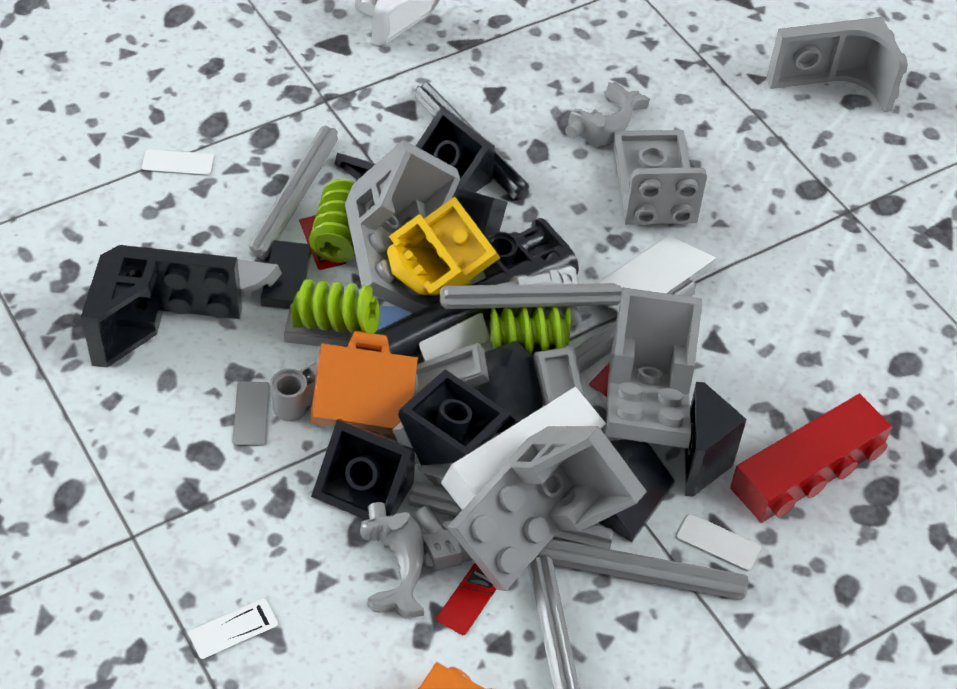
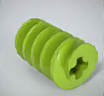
(331, 229)
(335, 308)
(530, 330)

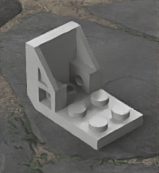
(386, 199)
(652, 367)
(550, 484)

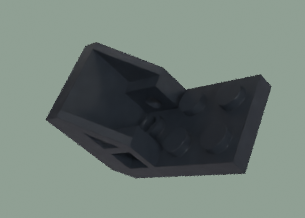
(158, 283)

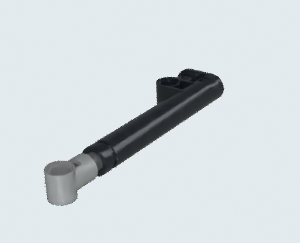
(519, 254)

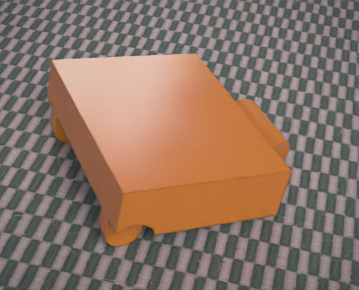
(362, 384)

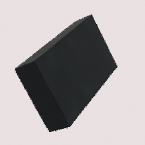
(294, 263)

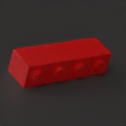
(810, 458)

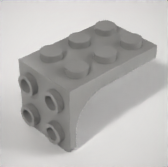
(840, 51)
(657, 177)

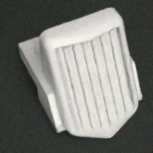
(394, 16)

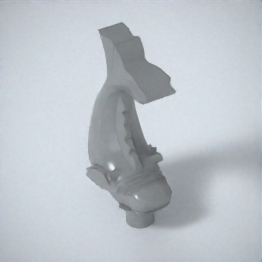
(600, 128)
(406, 540)

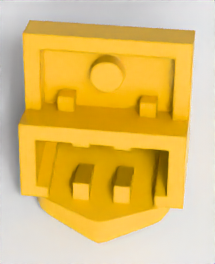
(439, 250)

